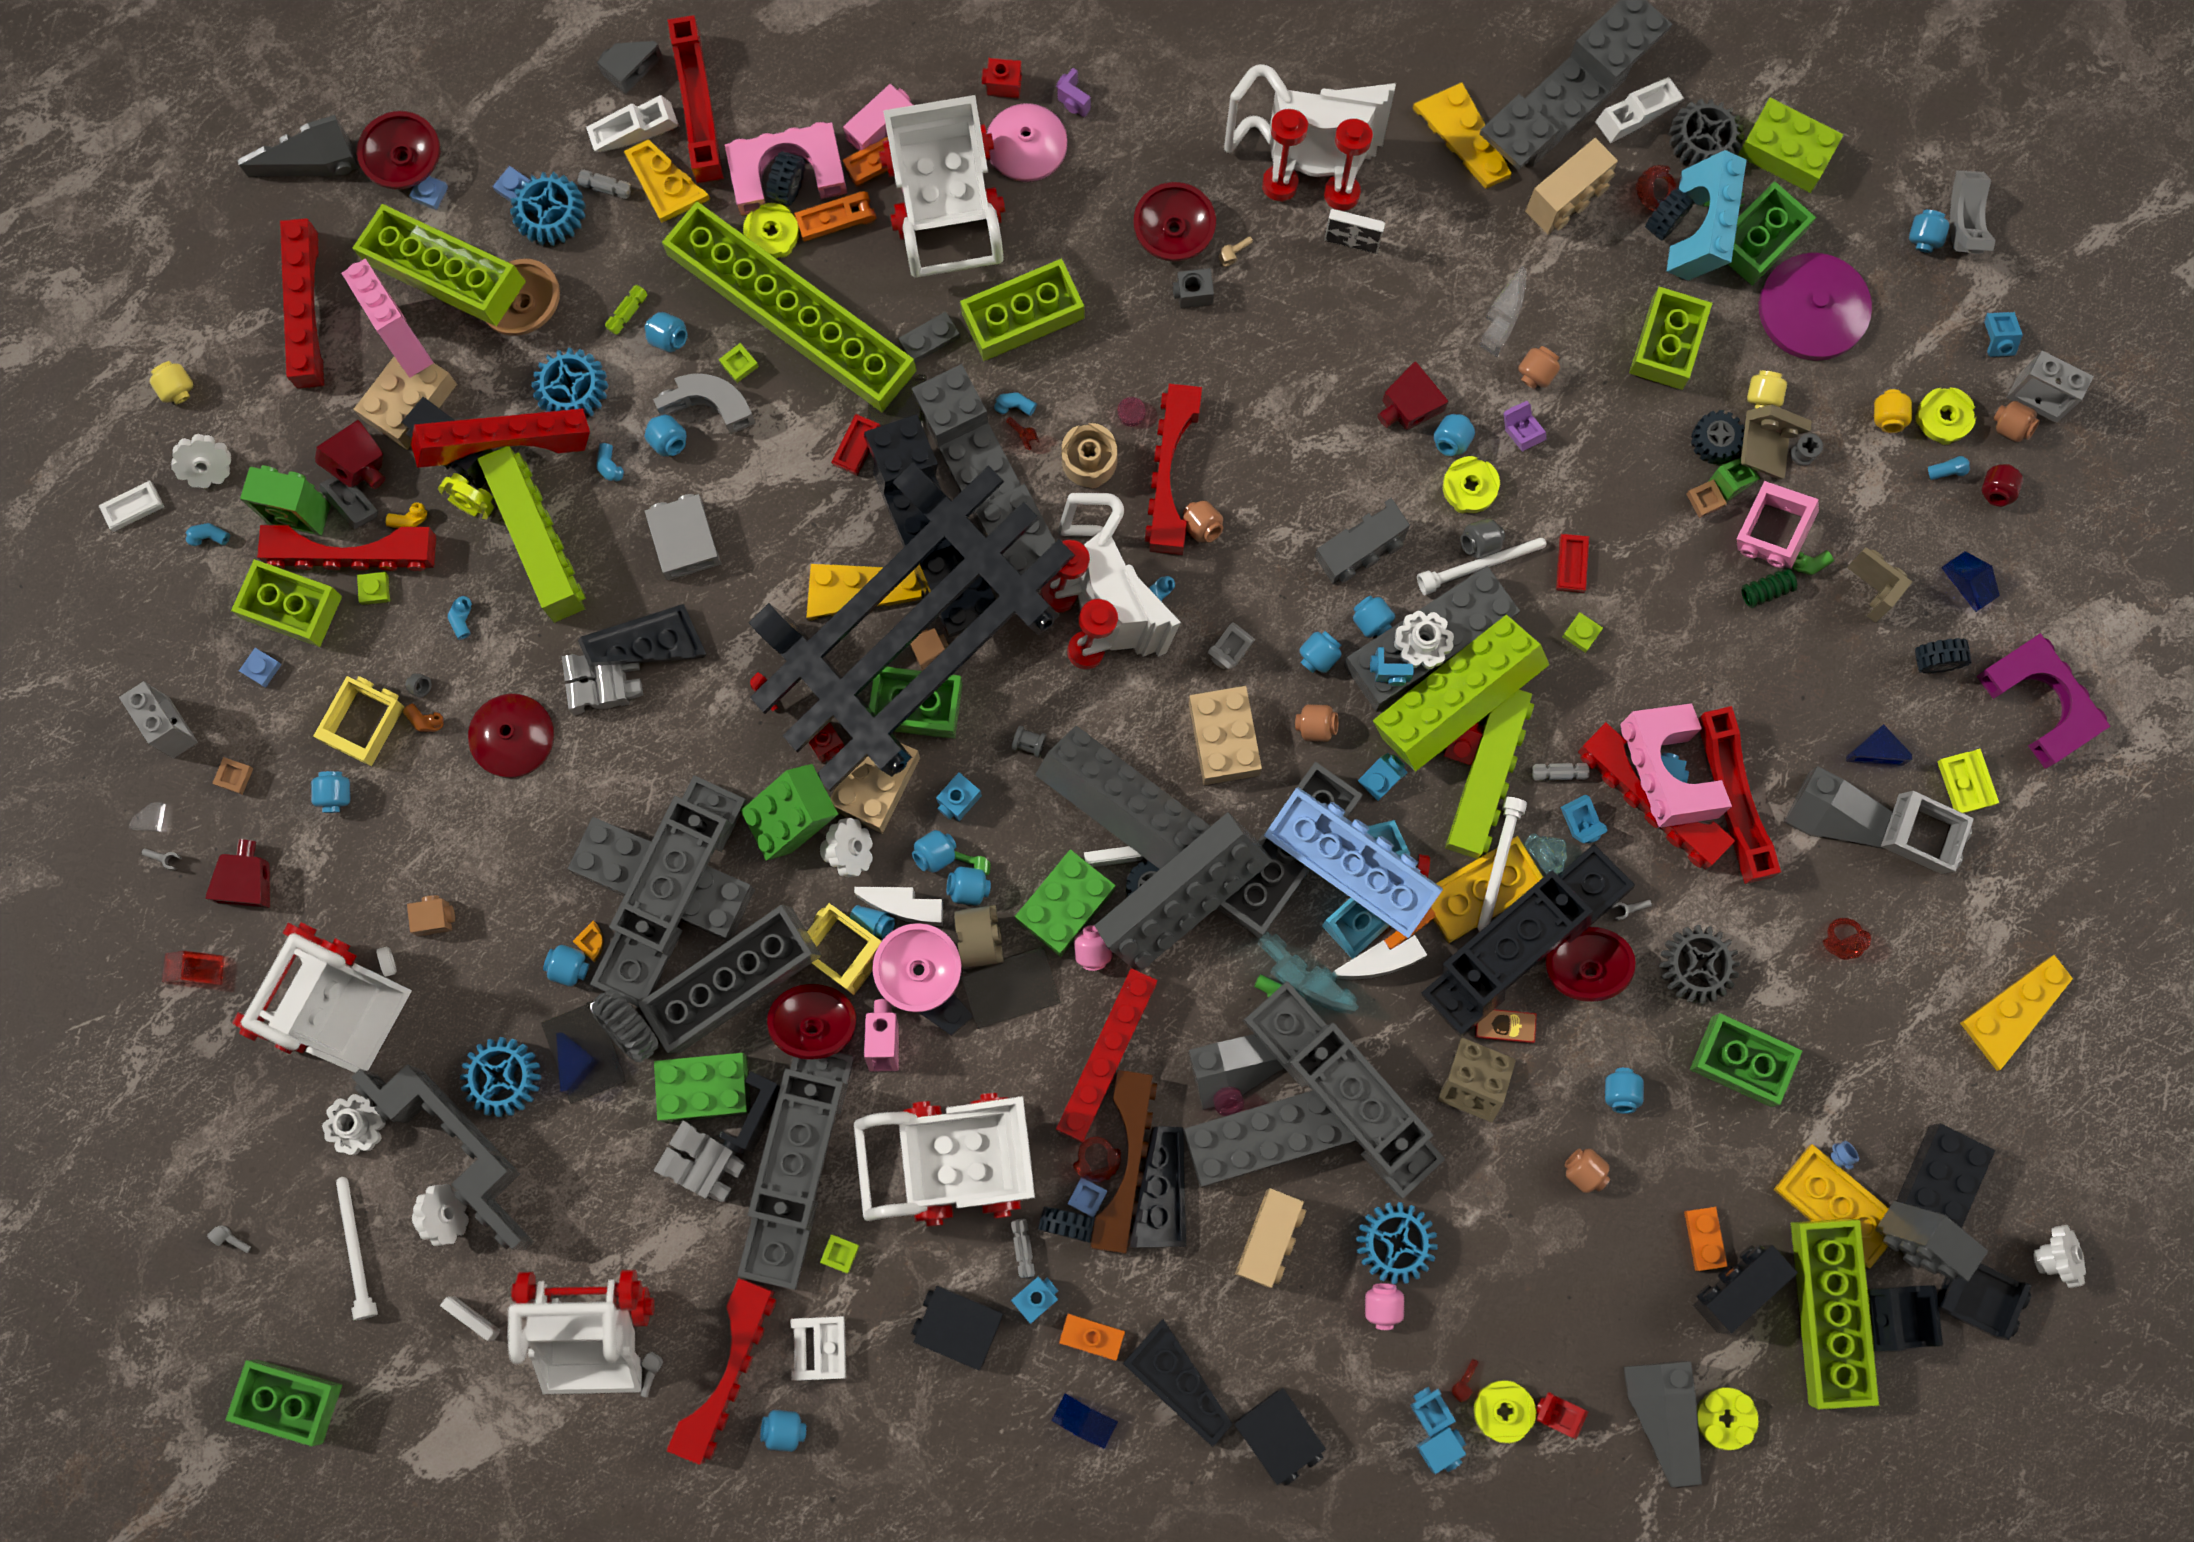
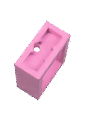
(1785, 500)

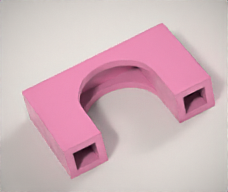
(869, 124)
(750, 157)
(387, 318)
(1669, 798)

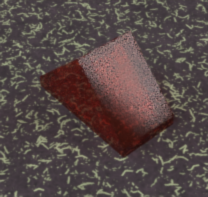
(193, 968)

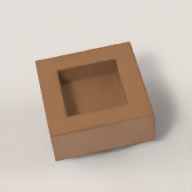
(1706, 498)
(232, 775)

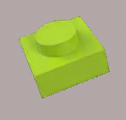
(738, 363)
(373, 588)
(1582, 632)
(839, 1254)

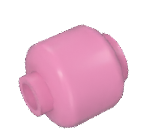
(1091, 949)
(1384, 1306)

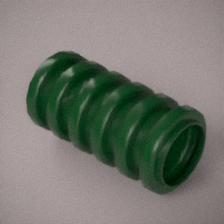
(1768, 588)

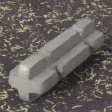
(604, 184)
(1560, 771)
(1023, 1248)

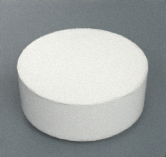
(386, 961)

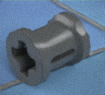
(1812, 444)
(1029, 741)

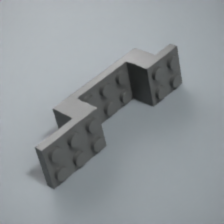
(1596, 68)
(968, 446)
(664, 887)
(1349, 1086)
(792, 1167)
(482, 1181)

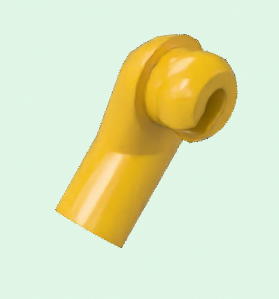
(412, 519)

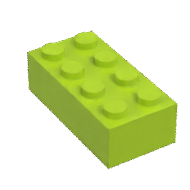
(1022, 309)

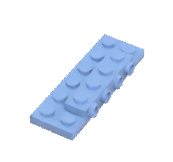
(1354, 860)

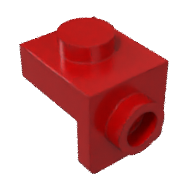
(1465, 746)
(1561, 1415)

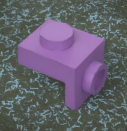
(1072, 97)
(1523, 426)

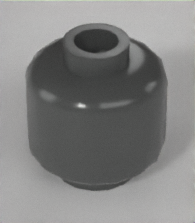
(1482, 538)

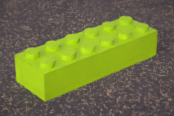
(439, 264)
(533, 533)
(1461, 692)
(1834, 1313)

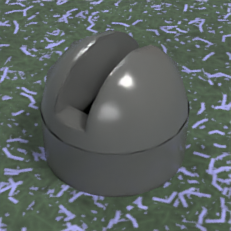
(421, 681)

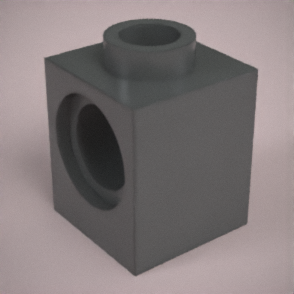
(1202, 279)

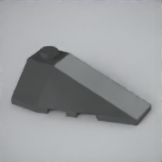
(317, 151)
(1837, 811)
(1231, 1063)
(1668, 1414)

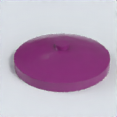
(1815, 306)

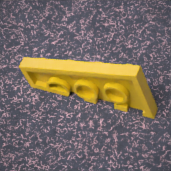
(1459, 124)
(837, 584)
(2011, 1015)

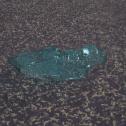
(1315, 986)

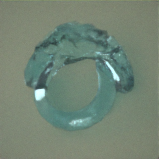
(1548, 851)

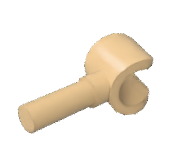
(1228, 252)

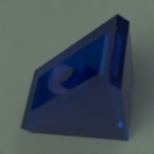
(1973, 579)
(1880, 748)
(573, 1063)
(1084, 1421)

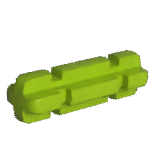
(626, 309)

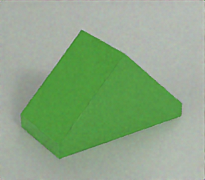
(1734, 478)

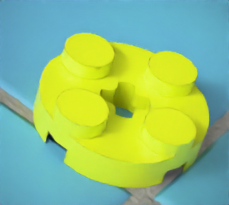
(785, 223)
(1943, 430)
(1476, 470)
(467, 497)
(1515, 1397)
(1741, 1407)

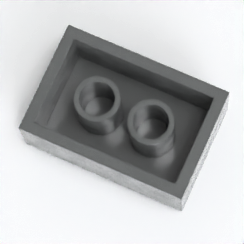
(1930, 1241)

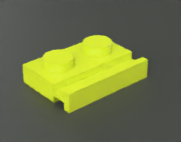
(1968, 781)

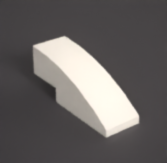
(1638, 109)
(632, 125)
(901, 904)
(1382, 961)

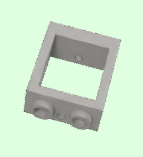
(2039, 382)
(153, 716)
(1902, 823)

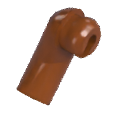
(422, 722)

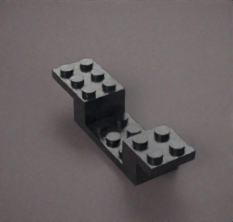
(893, 450)
(1523, 935)

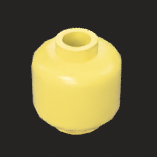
(171, 382)
(1767, 389)

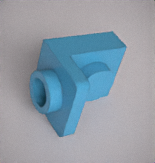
(2003, 333)

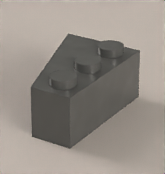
(1363, 543)

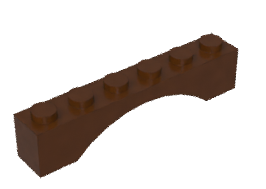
(1132, 1099)

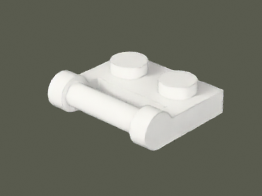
(828, 1348)

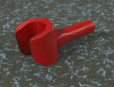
(756, 682)

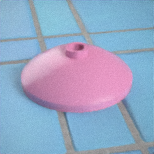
(1029, 156)
(904, 951)

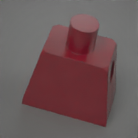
(1412, 399)
(352, 456)
(241, 878)

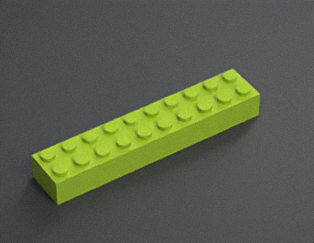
(789, 306)

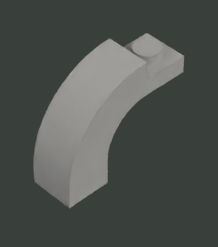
(1968, 213)
(708, 391)

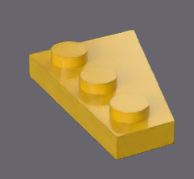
(664, 184)

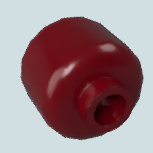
(2002, 485)

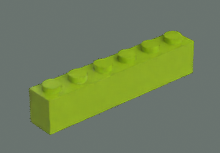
(1488, 776)

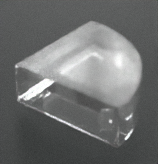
(149, 818)

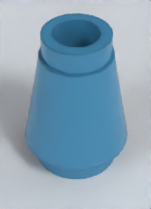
(874, 921)

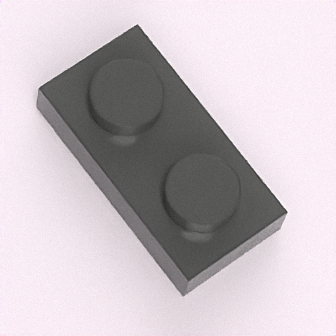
(929, 337)
(348, 502)

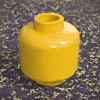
(1892, 411)

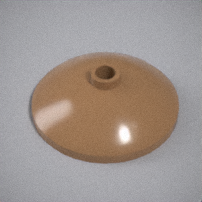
(541, 294)

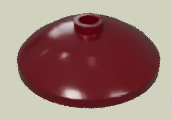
(391, 138)
(1174, 206)
(523, 748)
(1592, 953)
(808, 1010)

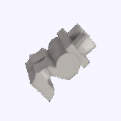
(605, 687)
(707, 1169)

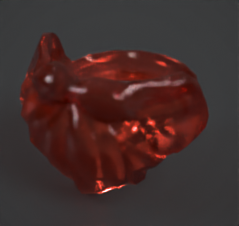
(1646, 181)
(1850, 947)
(1102, 1174)

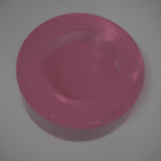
(1131, 411)
(1228, 1101)

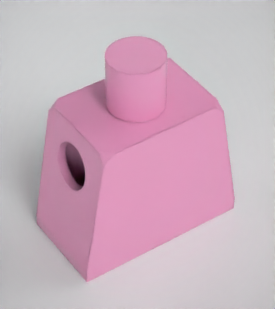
(882, 1047)

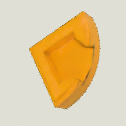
(590, 941)

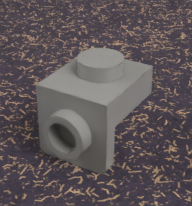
(1231, 647)

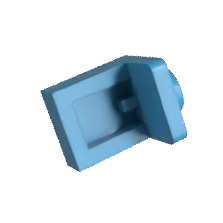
(1393, 673)
(1383, 775)
(1583, 820)
(1431, 1411)

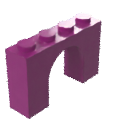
(2079, 716)

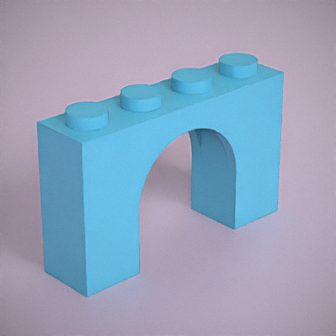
(1711, 247)

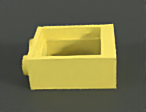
(338, 709)
(862, 965)

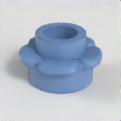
(1844, 1155)

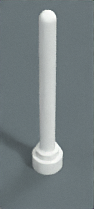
(1430, 581)
(1513, 810)
(363, 1305)

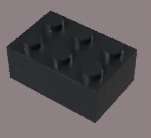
(466, 466)
(1946, 1173)
(1744, 1288)

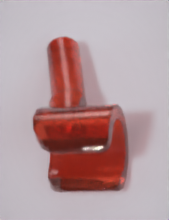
(1026, 434)
(1461, 1389)

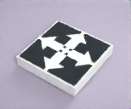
(1354, 231)

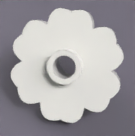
(201, 461)
(1417, 651)
(847, 847)
(366, 1125)
(439, 1215)
(2062, 1257)

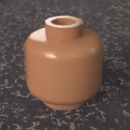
(1539, 367)
(2016, 421)
(1203, 521)
(1317, 723)
(1587, 1170)

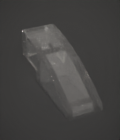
(1504, 314)

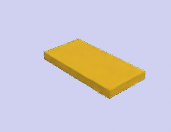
(1465, 890)
(1828, 1193)

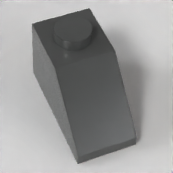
(628, 62)

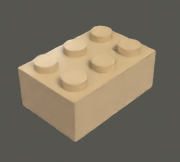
(1572, 186)
(396, 395)
(1225, 735)
(871, 793)
(1271, 1238)

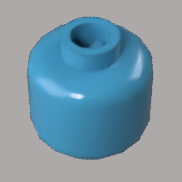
(1929, 230)
(665, 332)
(665, 435)
(1454, 435)
(1373, 616)
(1320, 652)
(330, 791)
(934, 851)
(968, 886)
(565, 965)
(1624, 1091)
(782, 1430)

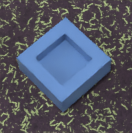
(509, 182)
(429, 192)
(260, 667)
(1087, 1197)

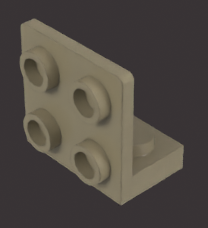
(1768, 437)
(1888, 580)
(1477, 1080)

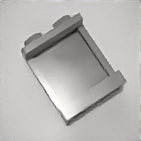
(682, 536)

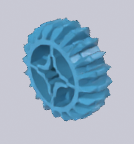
(541, 195)
(548, 389)
(508, 1069)
(1390, 1257)

